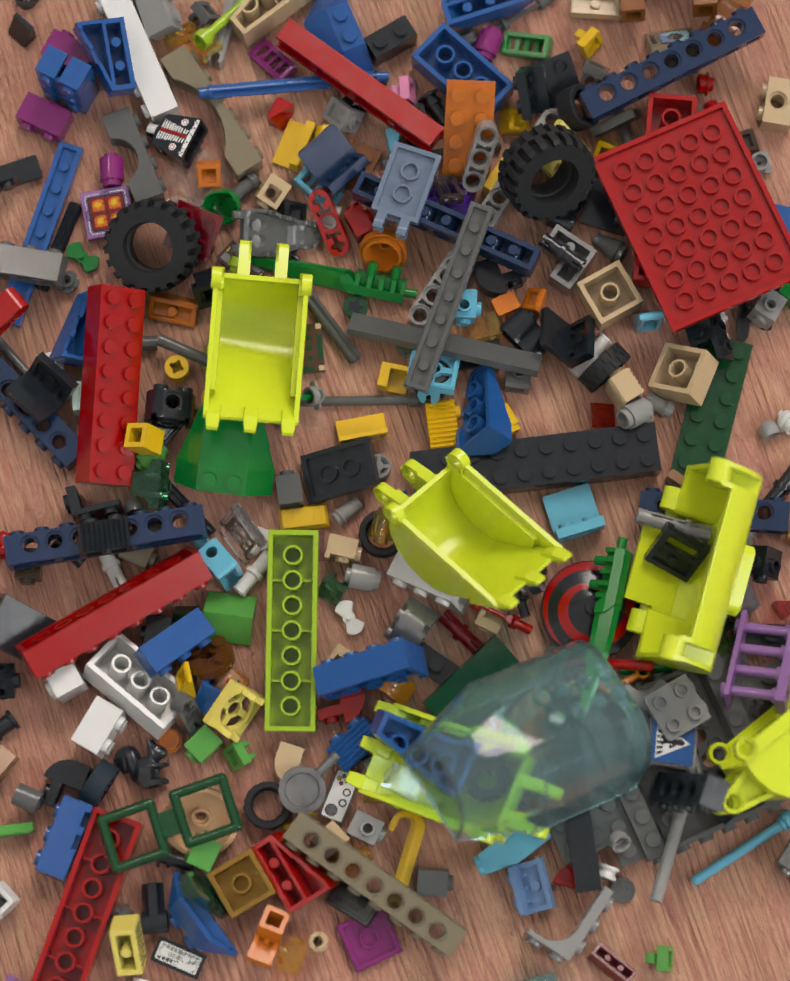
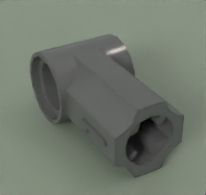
(27, 798)

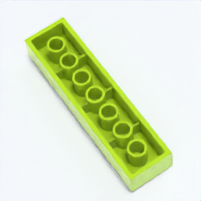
(291, 630)

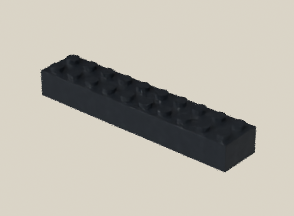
(562, 459)

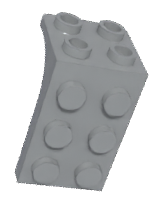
(574, 943)

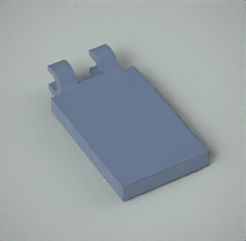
(404, 188)

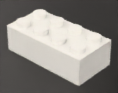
(129, 687)

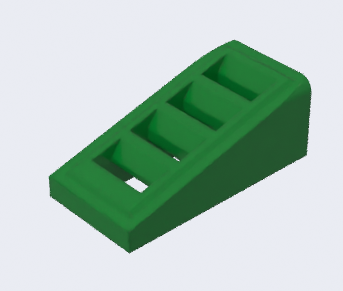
(529, 38)

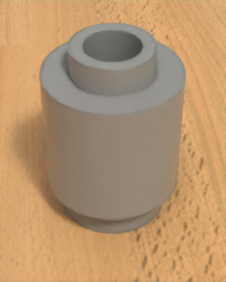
(635, 413)
(362, 577)

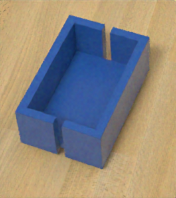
(72, 86)

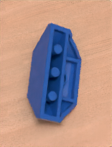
(478, 12)
(337, 27)
(197, 923)

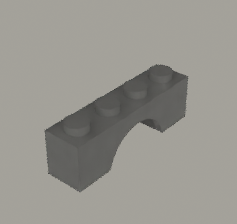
(123, 132)

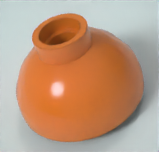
(383, 249)

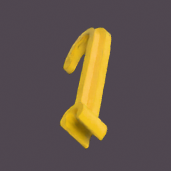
(410, 849)

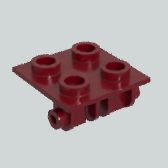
(208, 225)

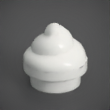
(784, 421)

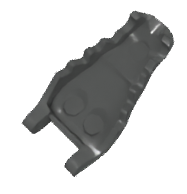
(269, 227)

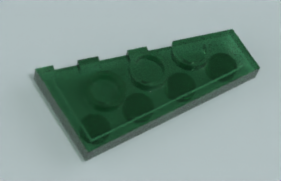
(200, 890)

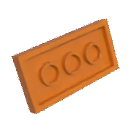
(465, 107)

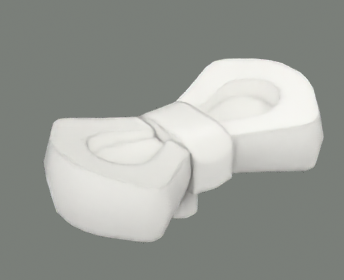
(353, 625)

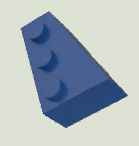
(70, 342)

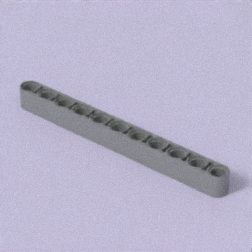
(422, 304)

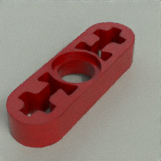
(315, 208)

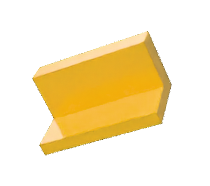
(293, 140)
(360, 427)

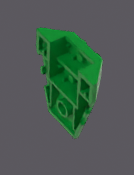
(226, 459)

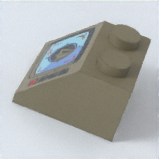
(661, 39)

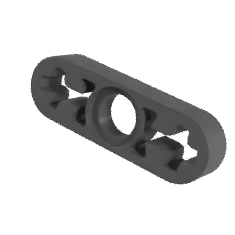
(187, 713)

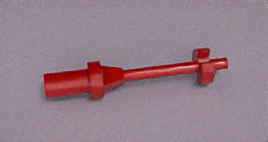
(512, 621)

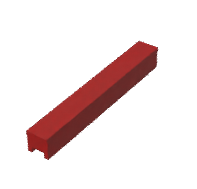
(359, 86)

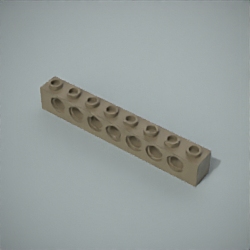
(441, 945)

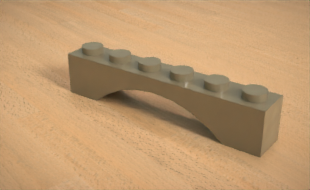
(186, 74)

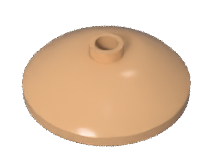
(216, 815)

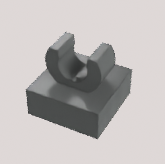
(204, 12)
(594, 70)

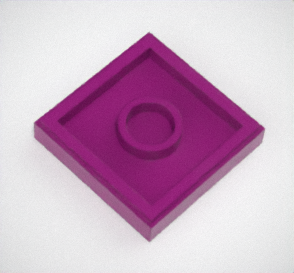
(369, 944)

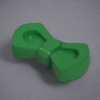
(75, 252)

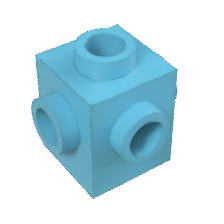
(467, 316)

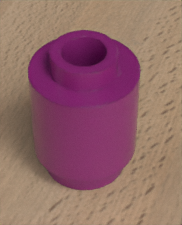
(489, 42)
(111, 170)

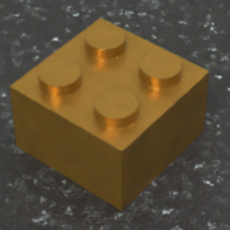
(241, 883)

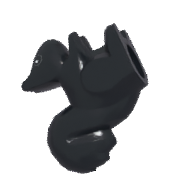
(144, 770)

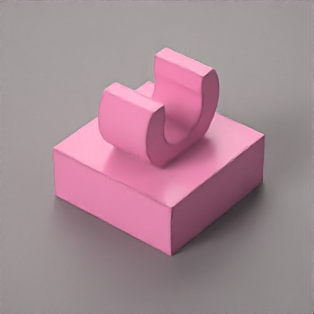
(406, 89)

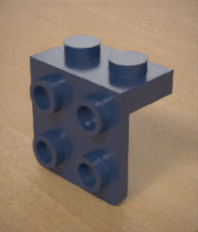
(332, 159)

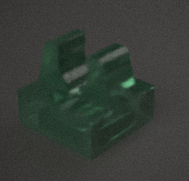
(332, 589)

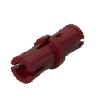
(460, 631)

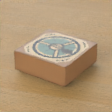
(674, 478)

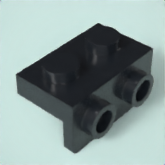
(532, 91)

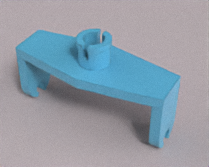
(501, 856)

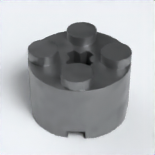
(412, 622)

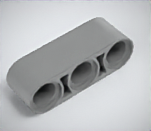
(479, 144)

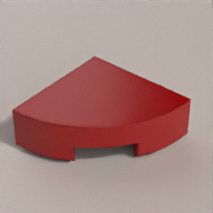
(565, 877)

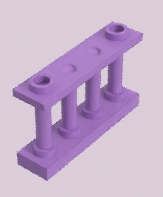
(778, 695)

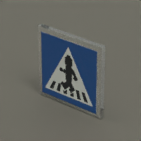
(676, 753)

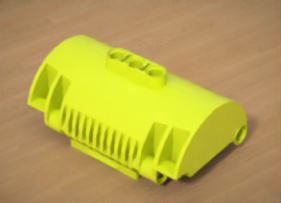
(681, 619)

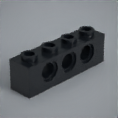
(689, 792)

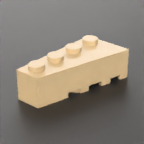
(258, 17)

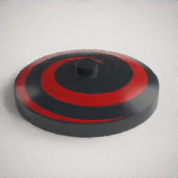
(570, 606)

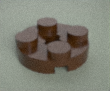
(221, 654)

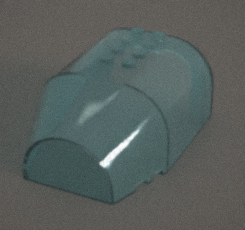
(532, 745)

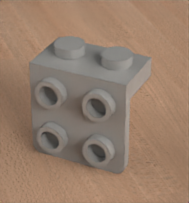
(677, 707)

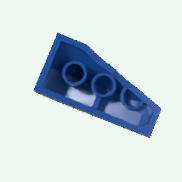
(486, 420)

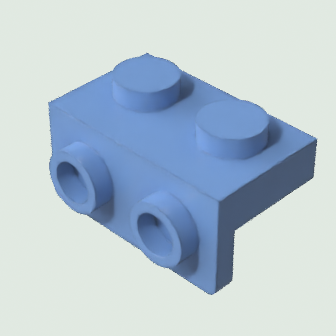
(531, 887)

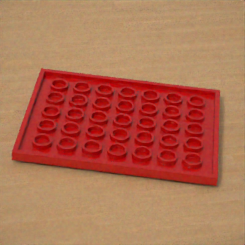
(697, 216)

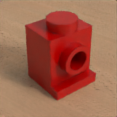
(358, 221)

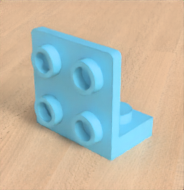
(573, 513)

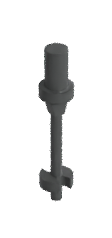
(505, 23)

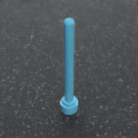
(782, 823)

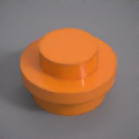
(171, 740)

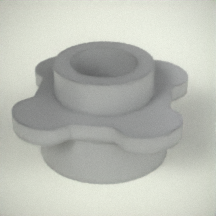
(763, 158)

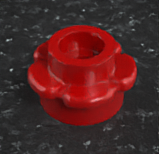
(704, 84)

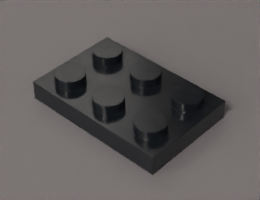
(340, 470)

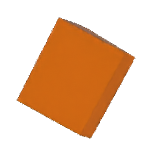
(535, 300)

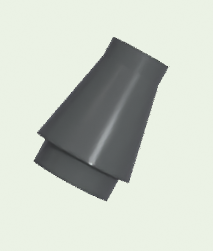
(610, 247)

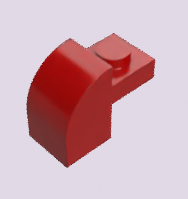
(349, 707)

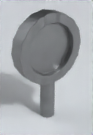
(304, 786)

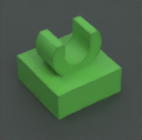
(237, 755)
(662, 958)

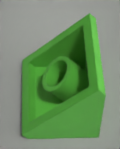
(231, 616)

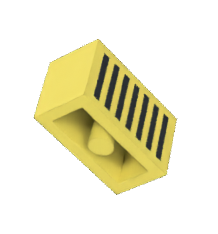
(128, 945)

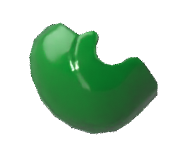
(222, 203)

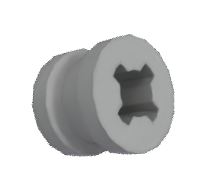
(383, 464)

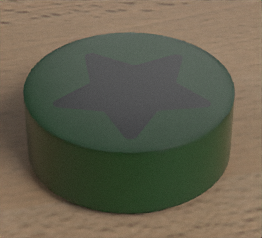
(355, 304)

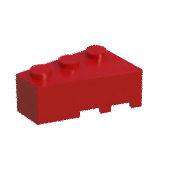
(290, 873)

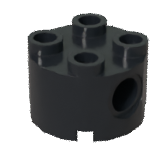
(167, 418)

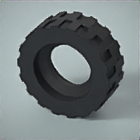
(603, 366)

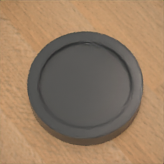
(623, 890)

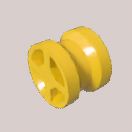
(178, 373)

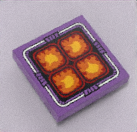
(101, 207)

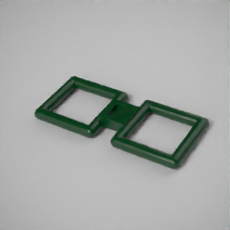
(169, 823)

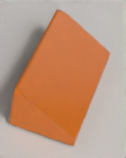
(173, 309)

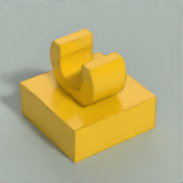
(588, 41)

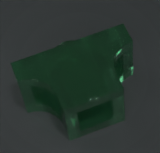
(152, 484)

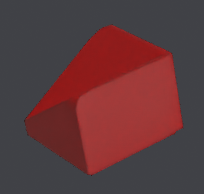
(280, 113)

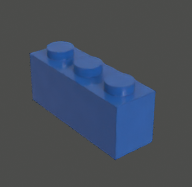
(175, 643)

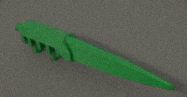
(345, 280)
(611, 594)

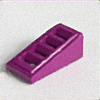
(288, 72)

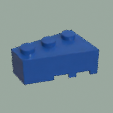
(109, 53)
(63, 838)

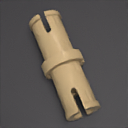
(320, 948)

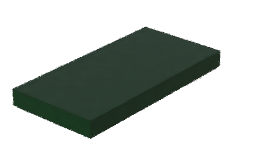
(485, 661)

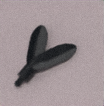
(743, 322)

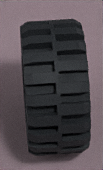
(529, 155)
(122, 252)

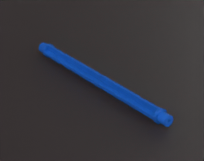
(274, 86)

